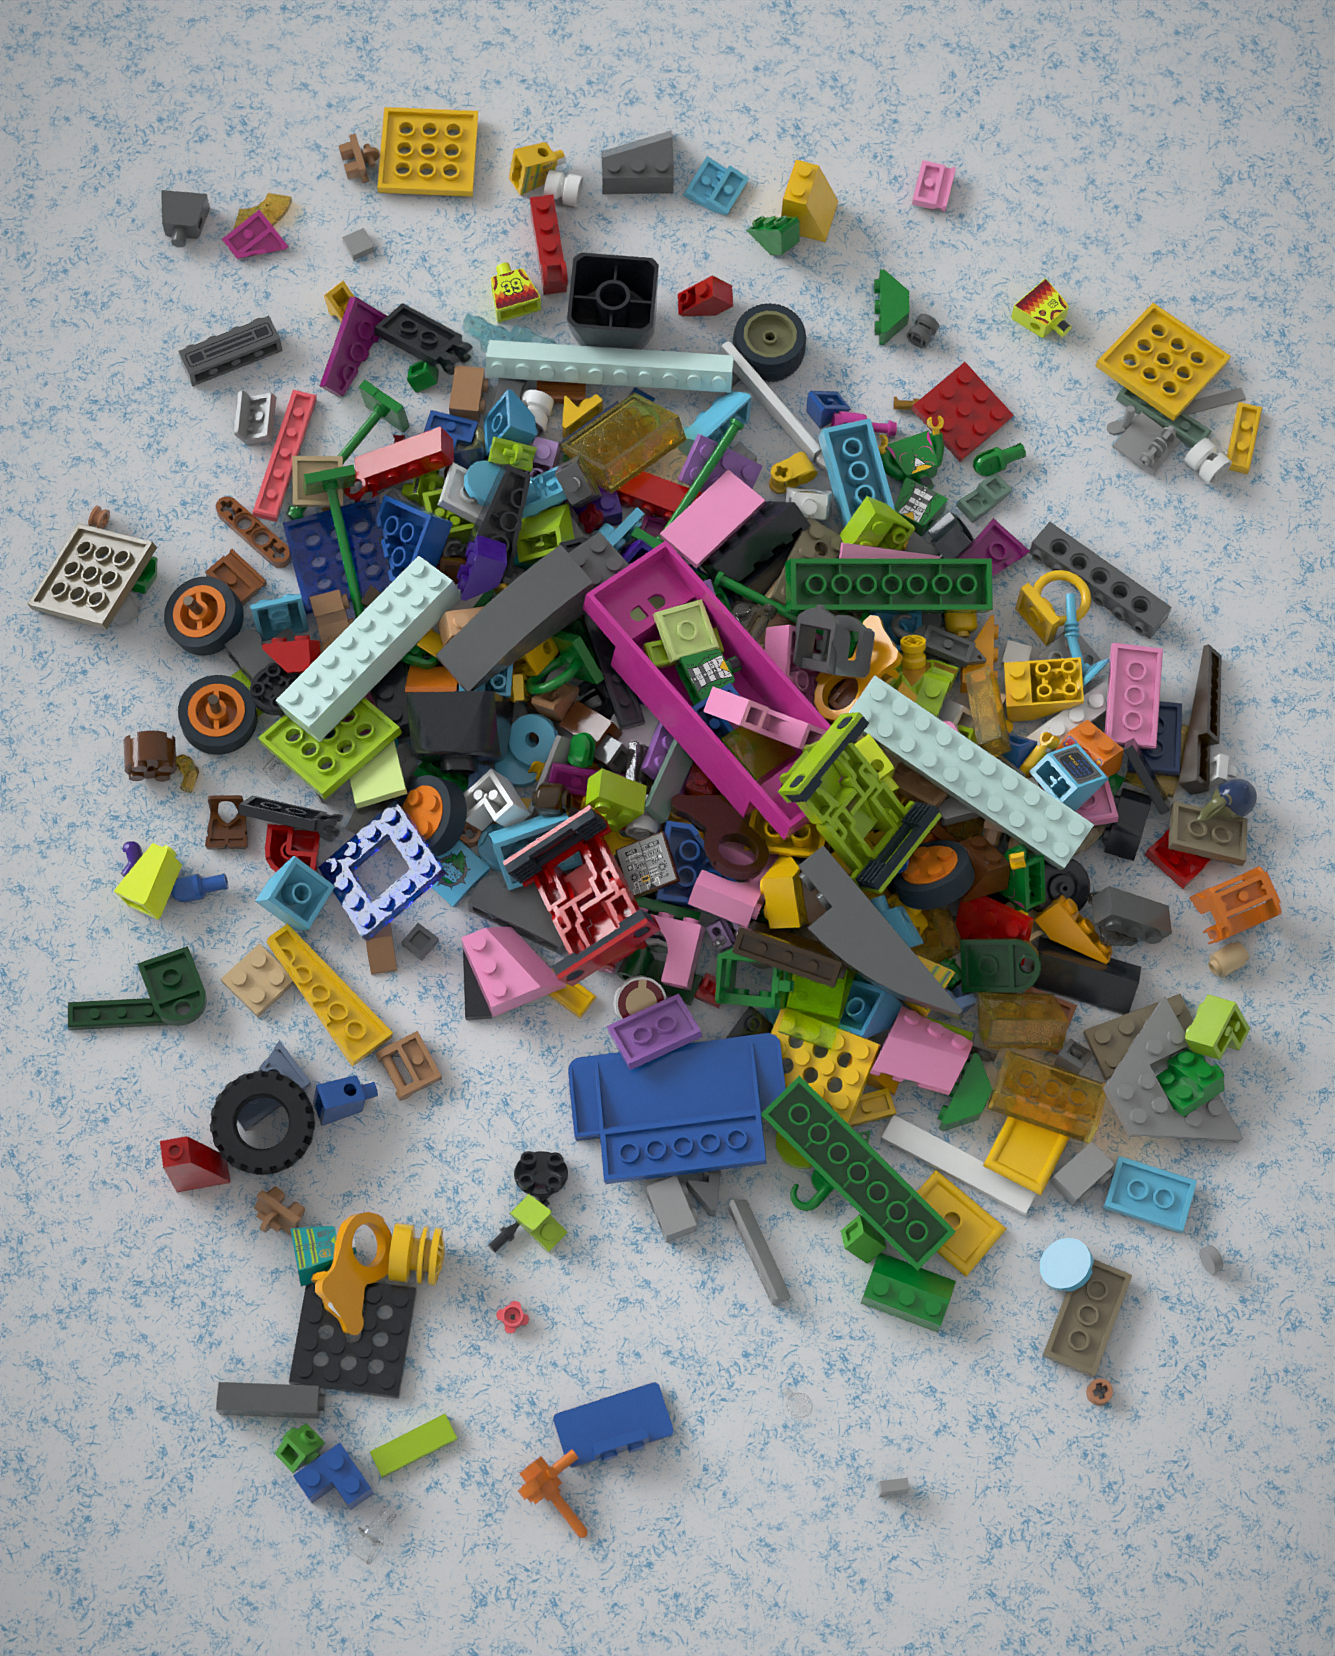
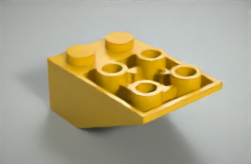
(1042, 687)
(783, 894)

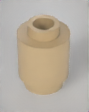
(1228, 959)

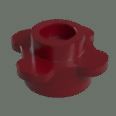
(591, 518)

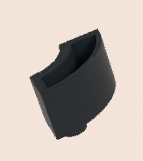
(951, 537)
(1125, 835)

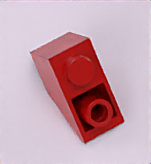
(706, 298)
(293, 655)

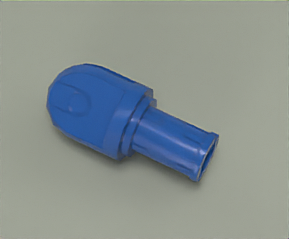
(195, 886)

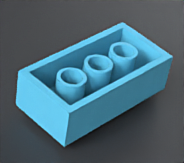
(854, 466)

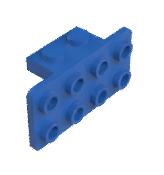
(614, 1424)

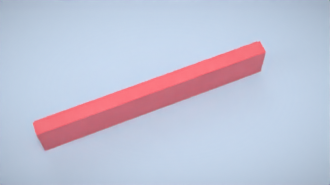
(280, 465)

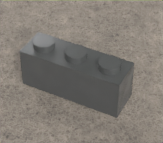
(1131, 915)

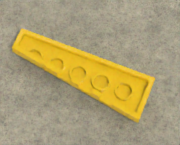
(339, 1009)

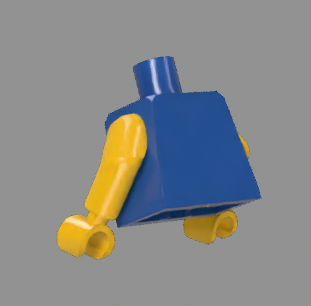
(1026, 752)

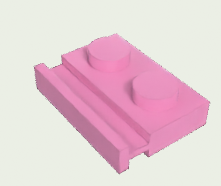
(933, 186)

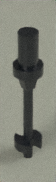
(507, 1233)

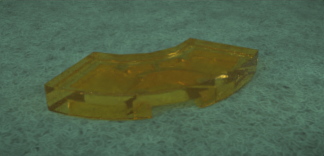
(273, 208)

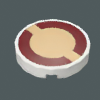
(636, 995)

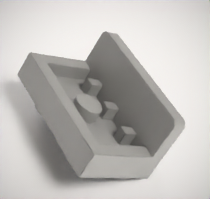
(254, 417)

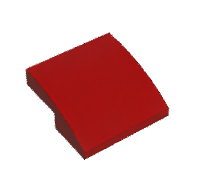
(1177, 865)

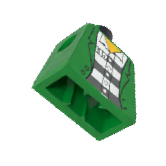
(920, 505)
(704, 671)

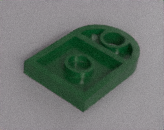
(995, 965)
(174, 983)

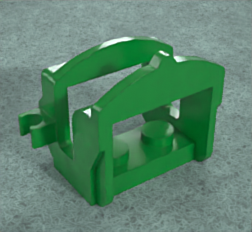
(728, 994)

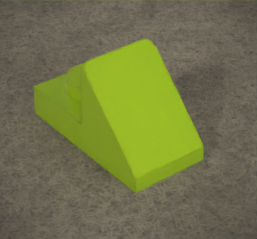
(538, 1222)

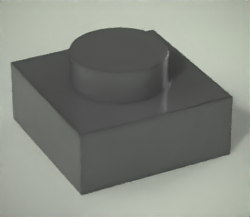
(420, 941)

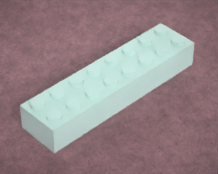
(368, 648)

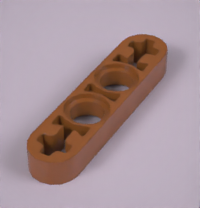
(256, 529)

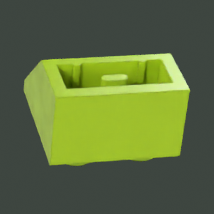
(877, 526)
(543, 533)

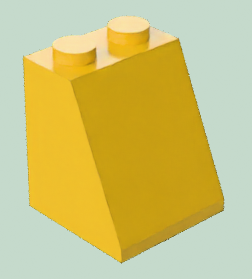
(810, 200)

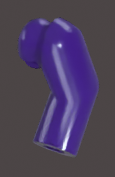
(133, 853)

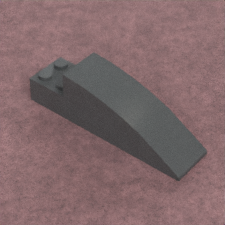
(529, 611)
(866, 941)

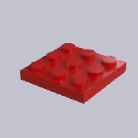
(968, 411)

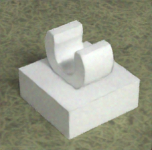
(1220, 770)

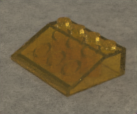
(625, 441)

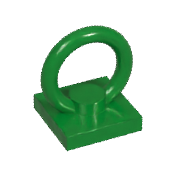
(573, 658)

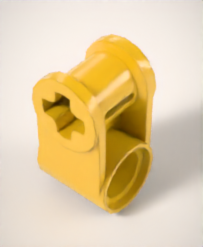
(792, 473)

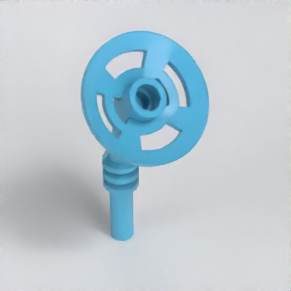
(1071, 634)

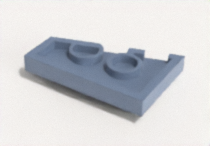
(259, 1108)

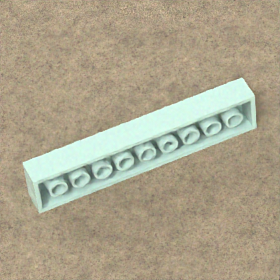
(971, 774)

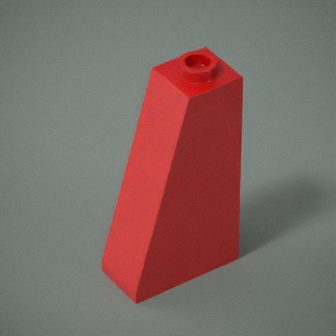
(192, 1164)

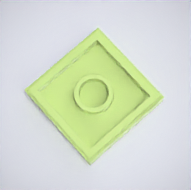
(685, 630)

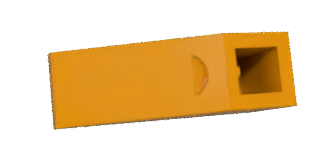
(985, 645)
(1068, 927)

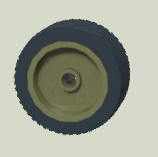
(771, 340)

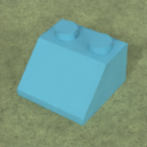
(295, 894)

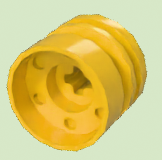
(416, 1254)

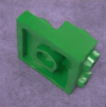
(1190, 1081)

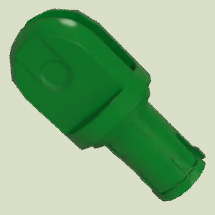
(996, 459)
(582, 750)

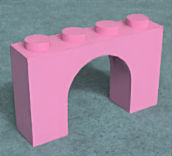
(761, 719)
(727, 898)
(684, 946)

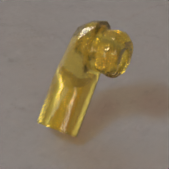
(189, 771)

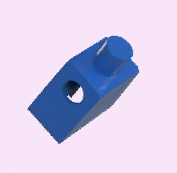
(342, 1098)

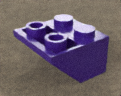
(483, 567)

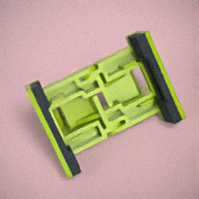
(851, 811)

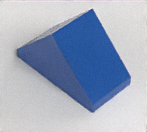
(822, 406)

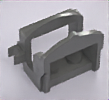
(835, 643)

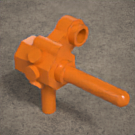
(543, 1483)

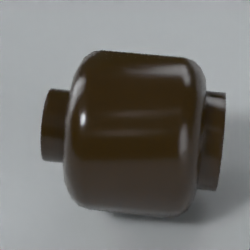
(552, 799)

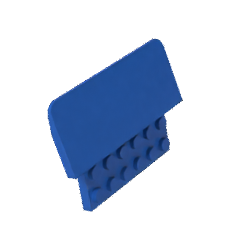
(679, 1111)

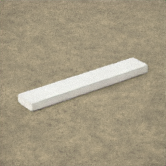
(772, 403)
(956, 1164)

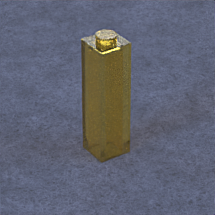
(987, 711)

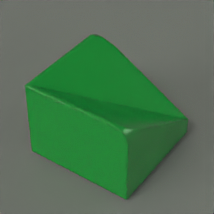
(422, 376)

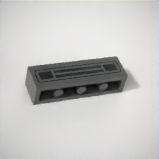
(230, 350)

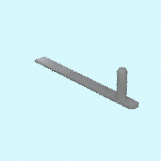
(1195, 406)

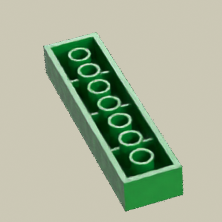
(889, 585)
(858, 1172)

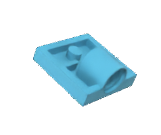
(542, 493)
(618, 536)

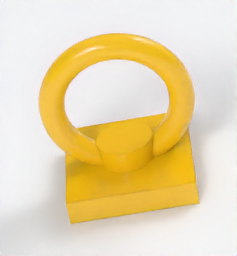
(1039, 611)

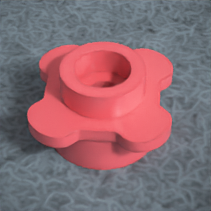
(512, 1309)

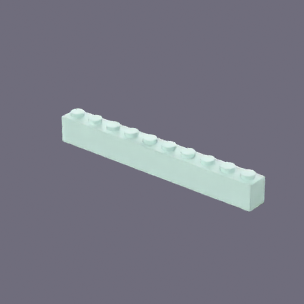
(609, 366)

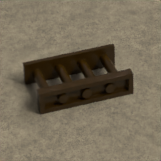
(789, 953)

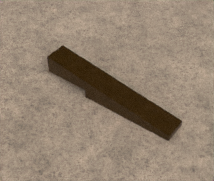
(1203, 725)

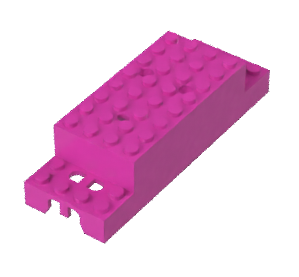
(667, 575)

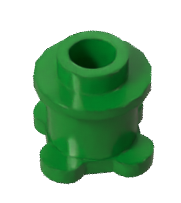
(956, 979)

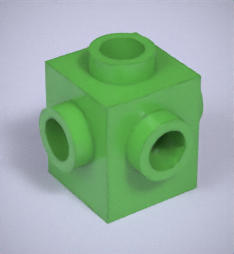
(299, 1447)

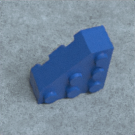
(410, 534)
(689, 859)

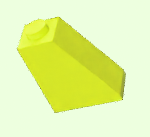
(150, 881)

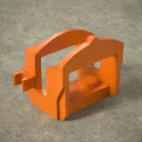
(1253, 890)

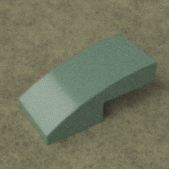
(984, 498)

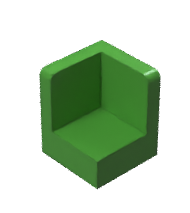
(862, 1239)

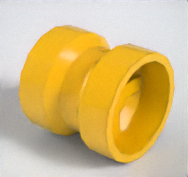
(913, 652)

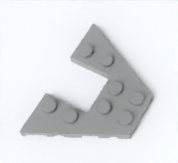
(1140, 1098)

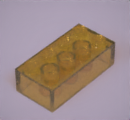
(1048, 1096)

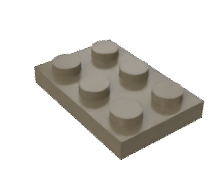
(1214, 839)

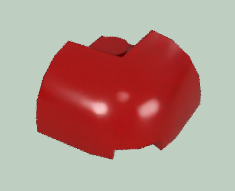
(285, 842)

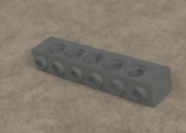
(1113, 580)

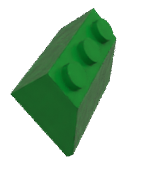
(908, 1293)

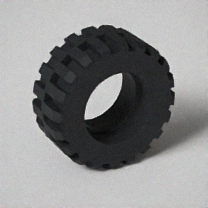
(226, 1112)

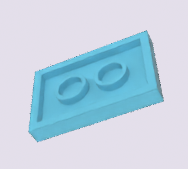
(1150, 1194)

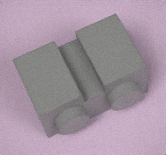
(1082, 1173)
(671, 1208)

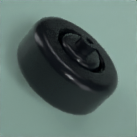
(1071, 882)

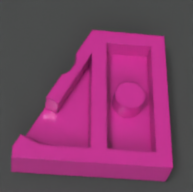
(254, 237)

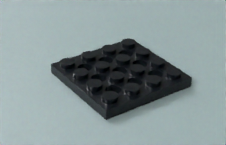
(358, 1379)

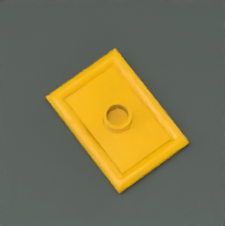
(1026, 1154)
(973, 1225)

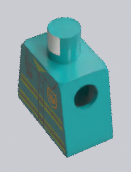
(314, 1250)

